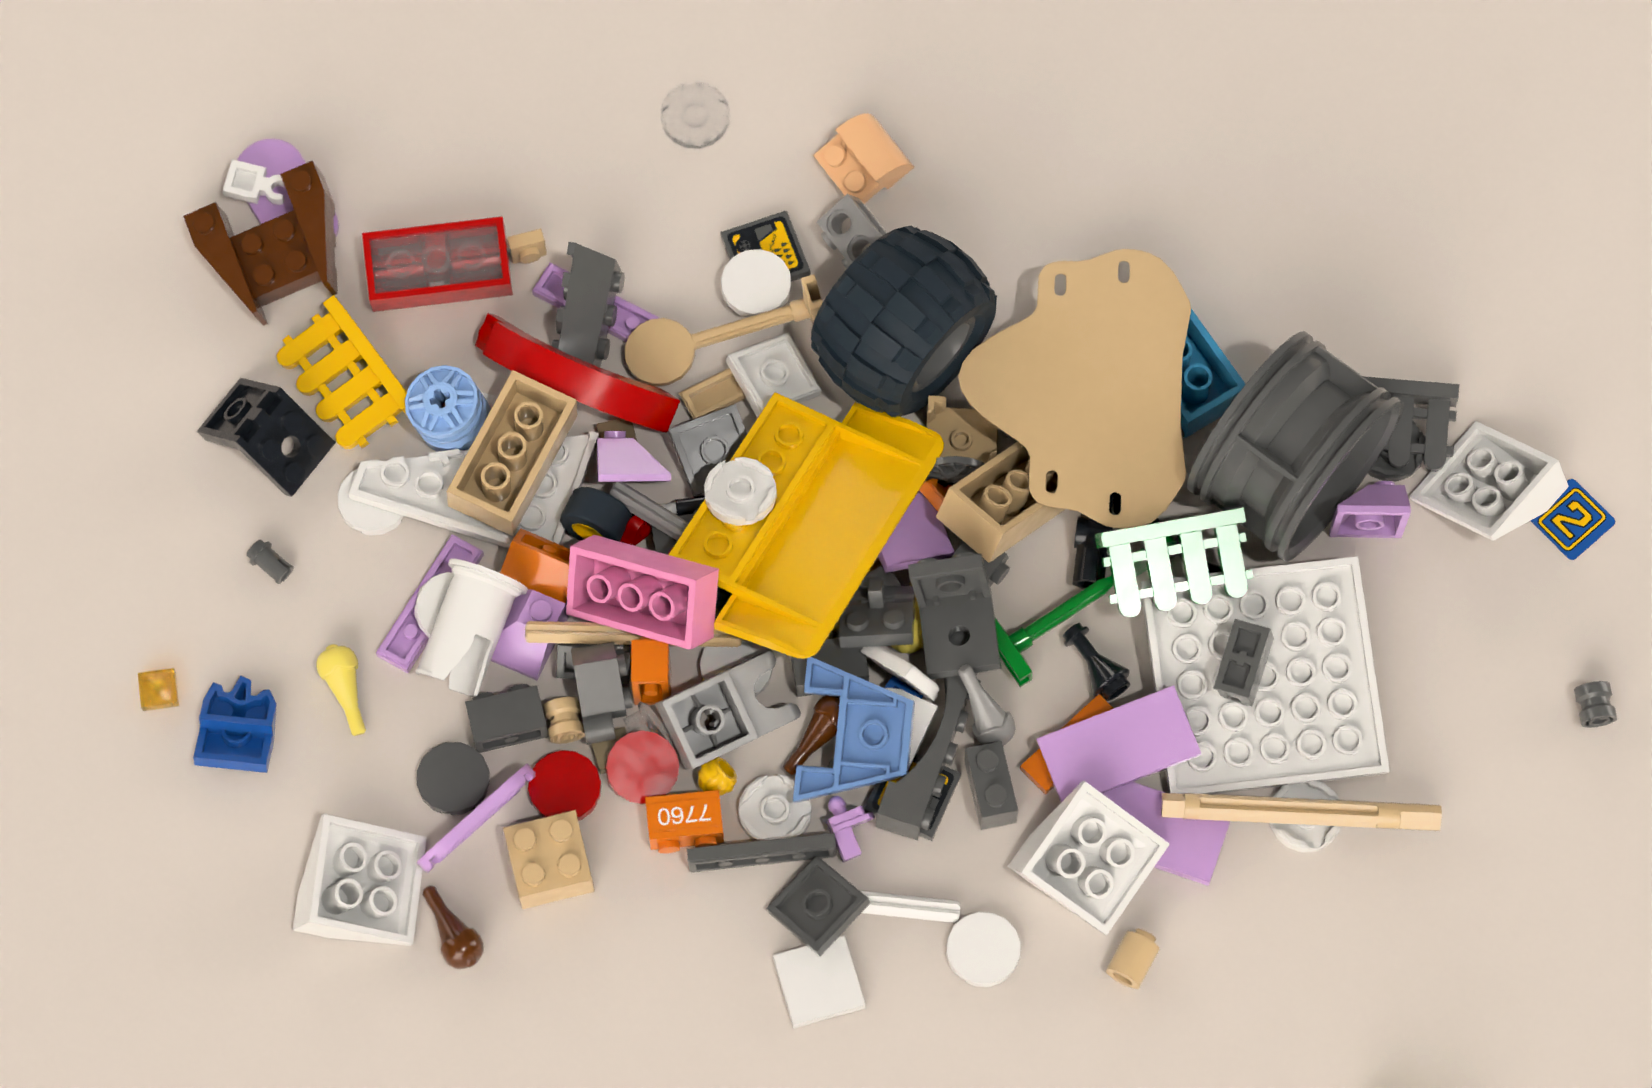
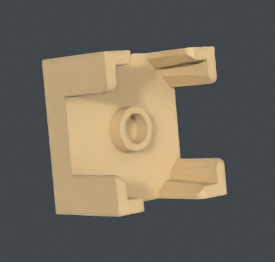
(962, 430)

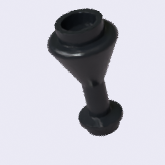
(1106, 676)

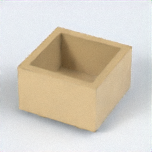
(548, 859)

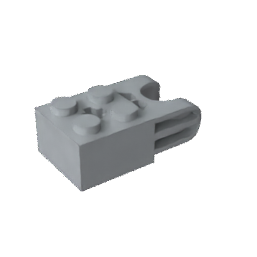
(734, 708)

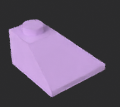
(626, 460)
(1373, 512)
(512, 648)

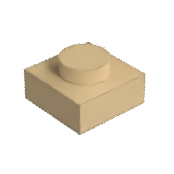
(527, 246)

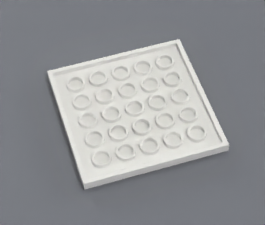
(1318, 690)

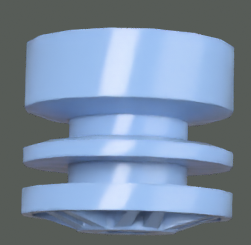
(459, 420)

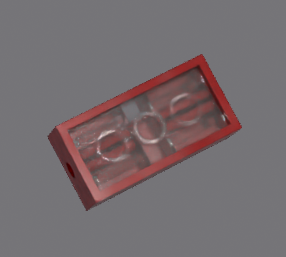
(437, 264)

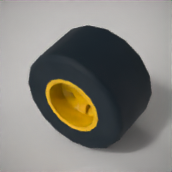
(594, 513)

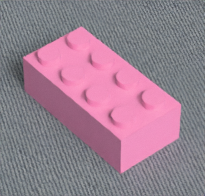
(642, 591)

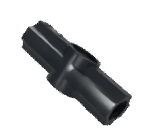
(1088, 559)

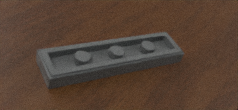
(761, 852)

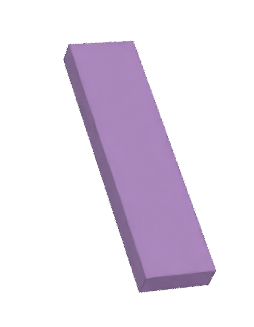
(628, 314)
(406, 639)

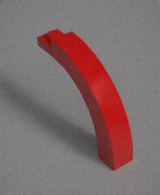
(575, 377)

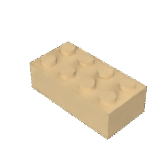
(512, 453)
(994, 504)

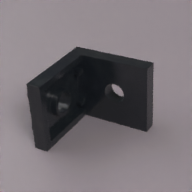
(257, 421)

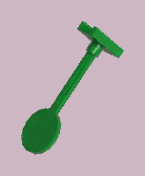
(1013, 645)

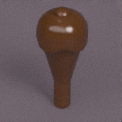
(819, 731)
(460, 945)

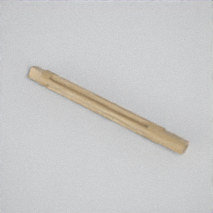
(1302, 811)

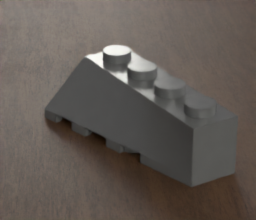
(589, 304)

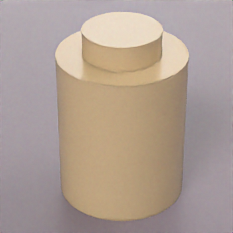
(1133, 958)

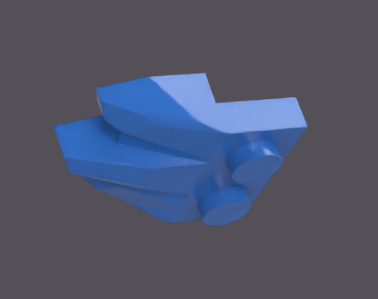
(236, 728)

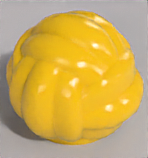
(717, 776)

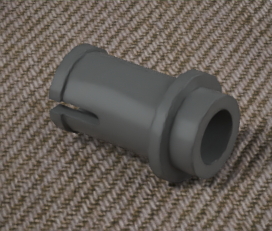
(269, 561)

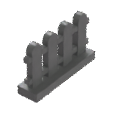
(1438, 414)

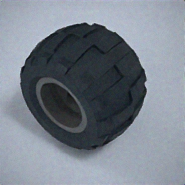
(903, 320)

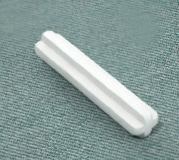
(912, 907)

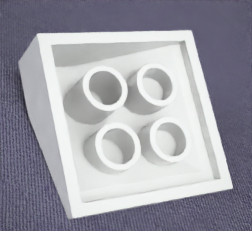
(1492, 483)
(1089, 856)
(361, 883)

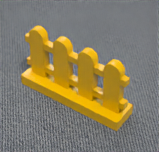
(337, 362)

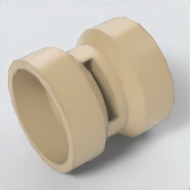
(564, 720)

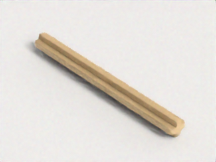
(599, 634)

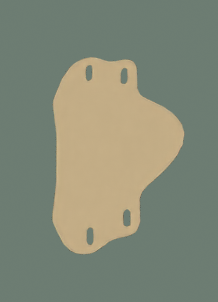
(1093, 386)

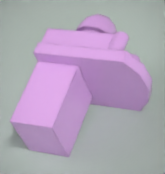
(842, 826)

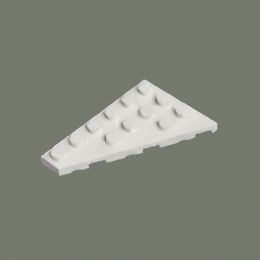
(419, 487)

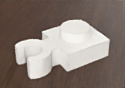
(249, 181)

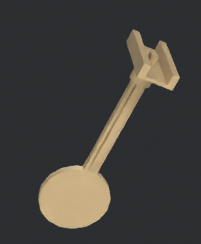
(665, 350)

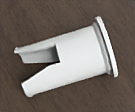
(469, 626)

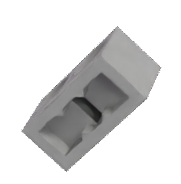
(863, 228)

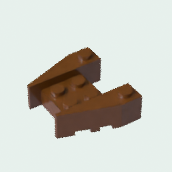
(277, 254)

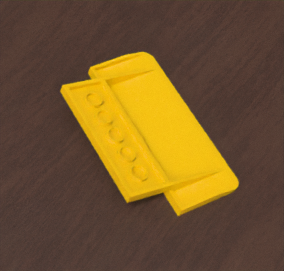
(831, 518)

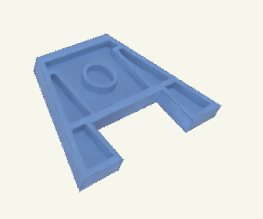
(870, 734)

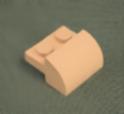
(863, 158)

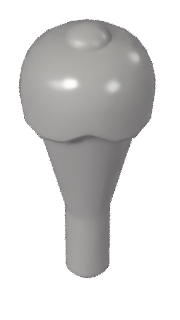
(990, 720)

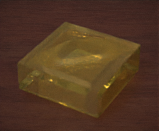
(158, 689)

